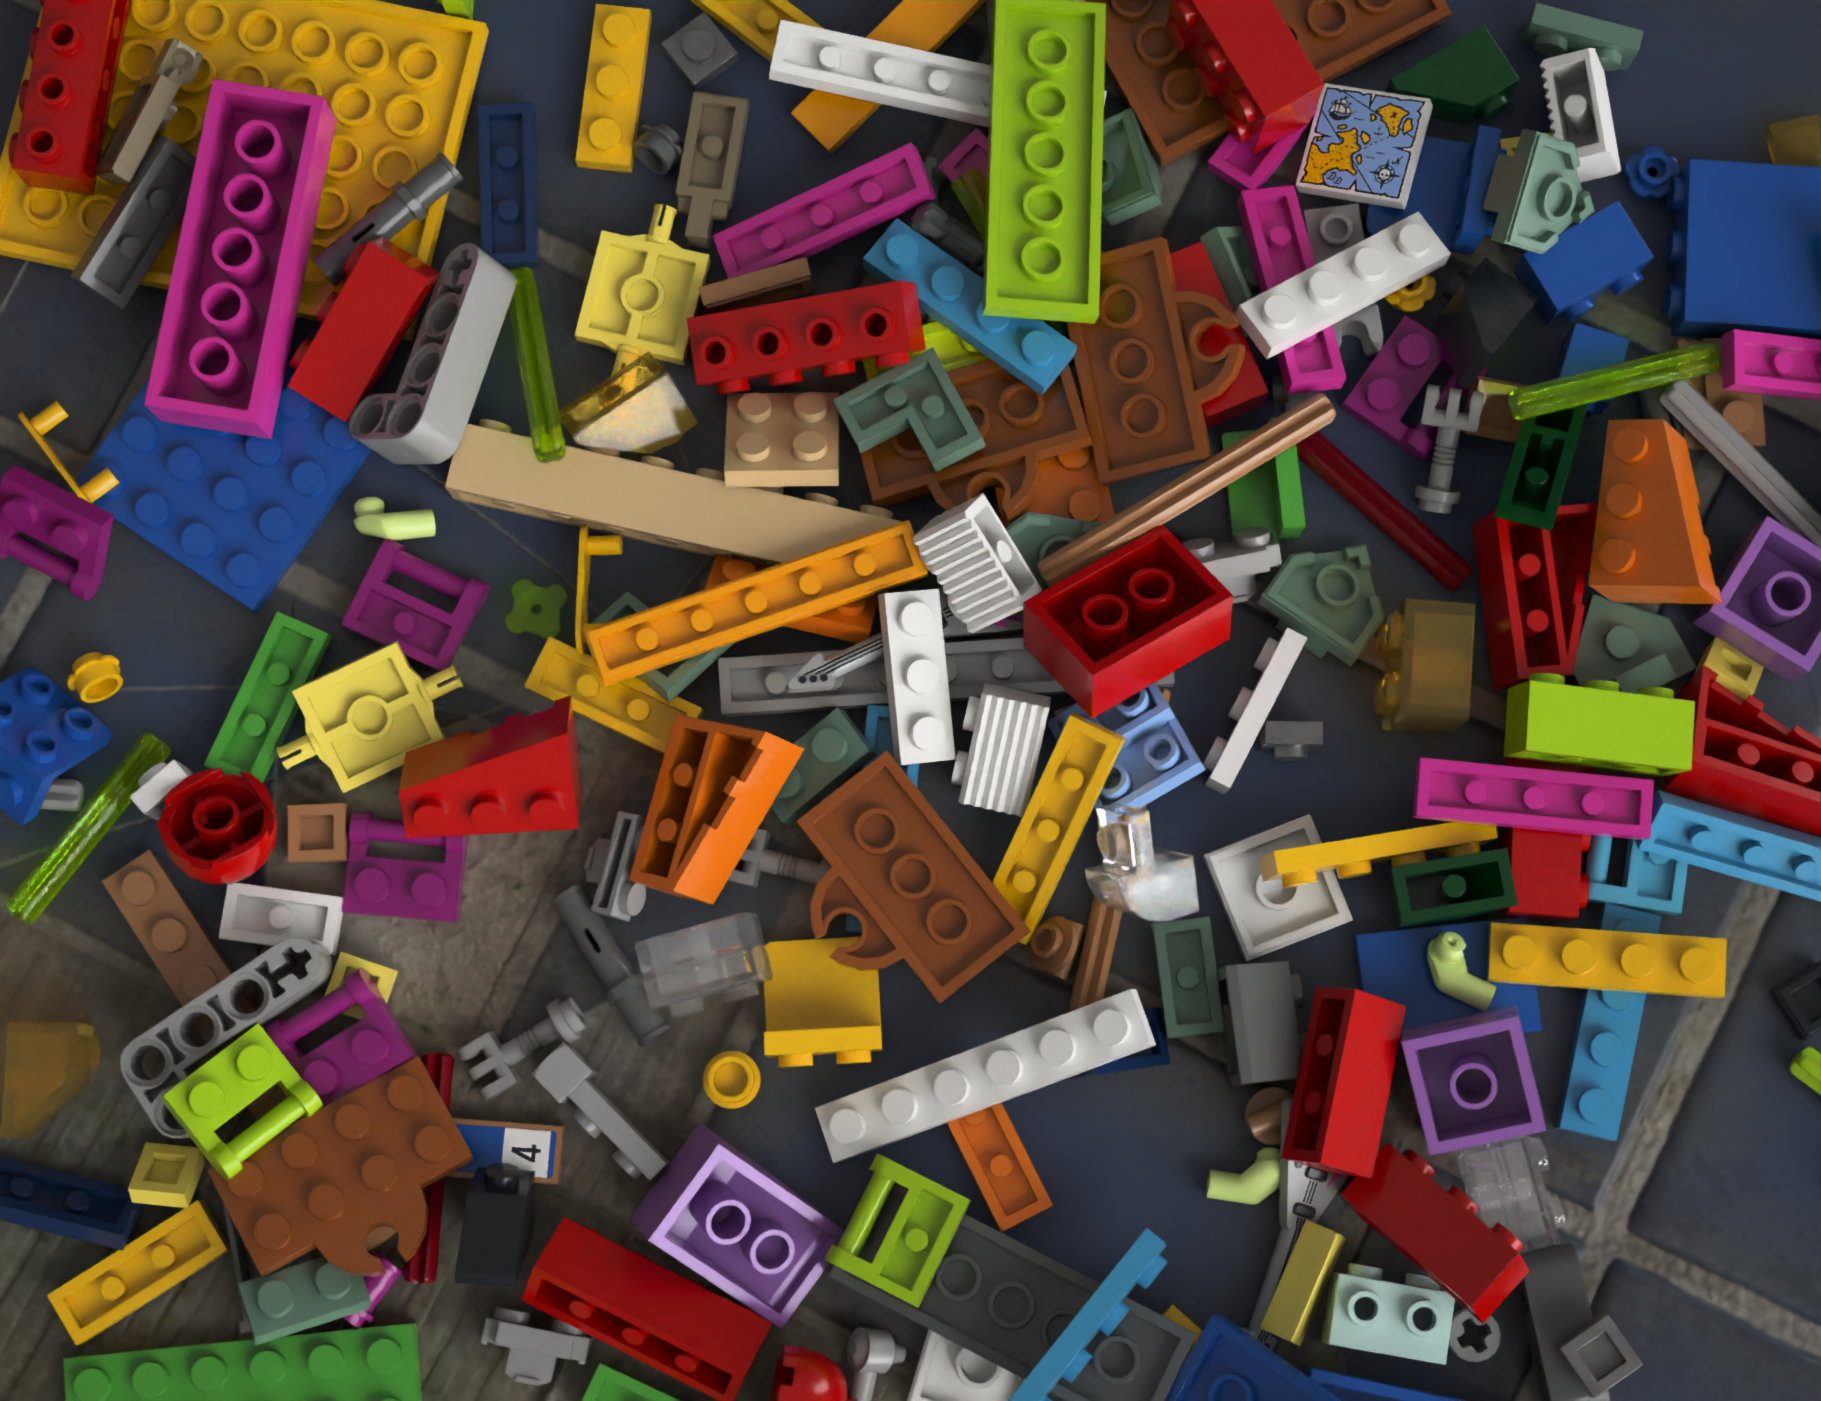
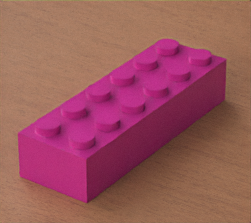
(241, 259)

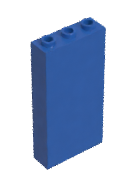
(1744, 249)

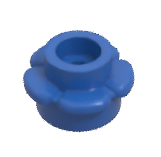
(1644, 185)

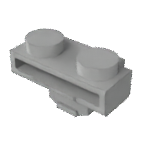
(1238, 560)
(610, 867)
(534, 1346)

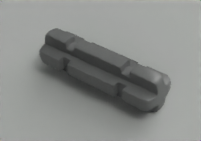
(950, 235)

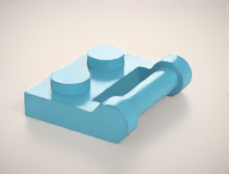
(1648, 881)

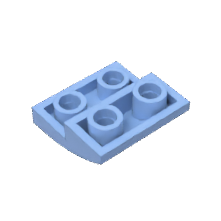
(1153, 755)

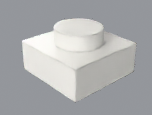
(156, 785)

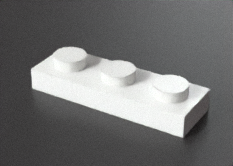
(916, 676)
(1252, 709)

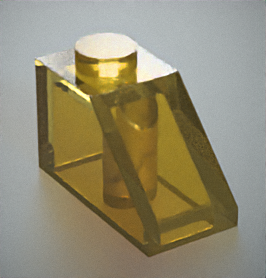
(630, 410)
(44, 1072)

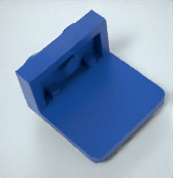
(1449, 191)
(40, 739)

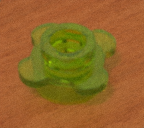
(544, 623)

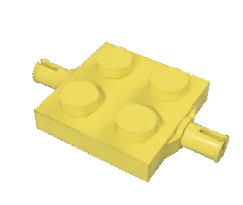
(642, 294)
(368, 716)

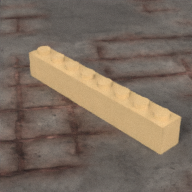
(650, 500)

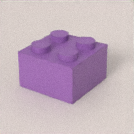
(1770, 600)
(1473, 1080)

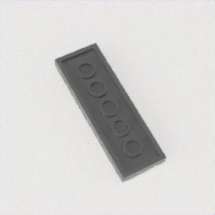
(1016, 1304)

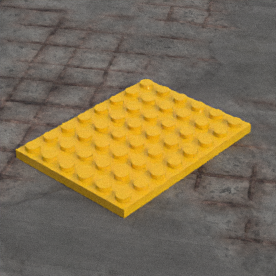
(386, 69)

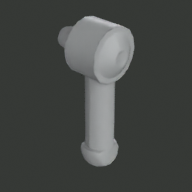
(871, 1354)

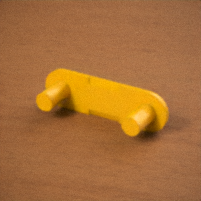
(42, 424)
(590, 546)

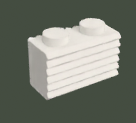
(1582, 111)
(976, 563)
(1003, 749)

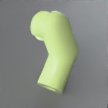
(392, 525)
(1451, 973)
(1250, 1186)

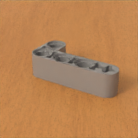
(445, 365)
(230, 1022)

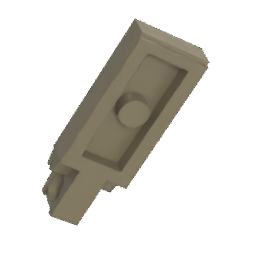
(148, 111)
(710, 163)

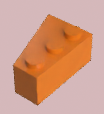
(1649, 520)
(708, 805)

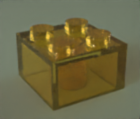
(1426, 666)

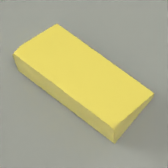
(1303, 1282)

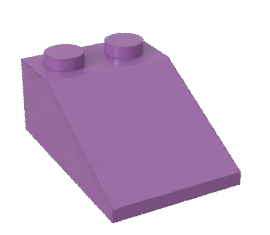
(738, 1226)

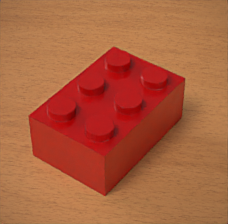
(1250, 66)
(1127, 620)

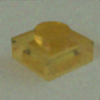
(1795, 141)

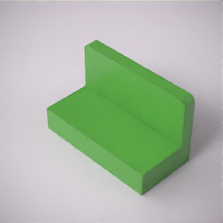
(1267, 495)

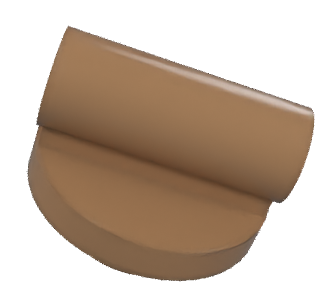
(1056, 946)
(1264, 1114)

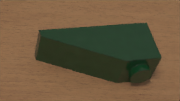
(1541, 468)

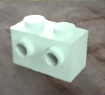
(1388, 1316)

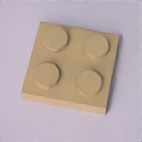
(781, 440)

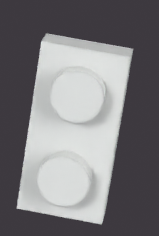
(274, 914)

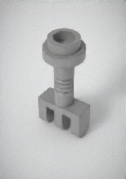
(1437, 494)
(759, 858)
(564, 1020)

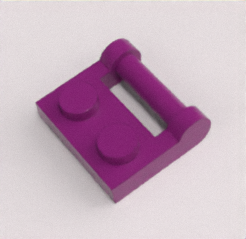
(1394, 383)
(59, 521)
(422, 630)
(402, 886)
(355, 1054)

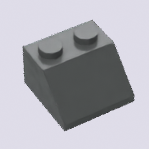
(1261, 1022)

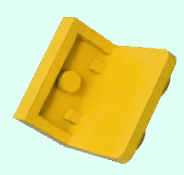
(819, 1005)

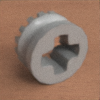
(1489, 1340)

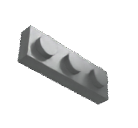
(138, 224)

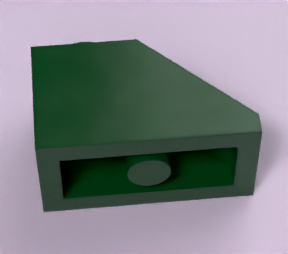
(1462, 79)
(1451, 888)

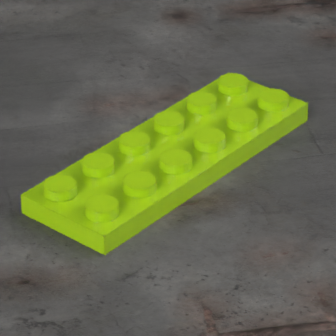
(1045, 160)

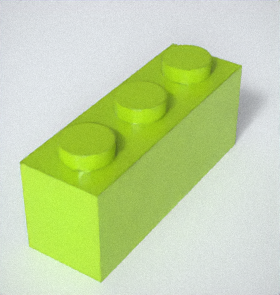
(1599, 726)

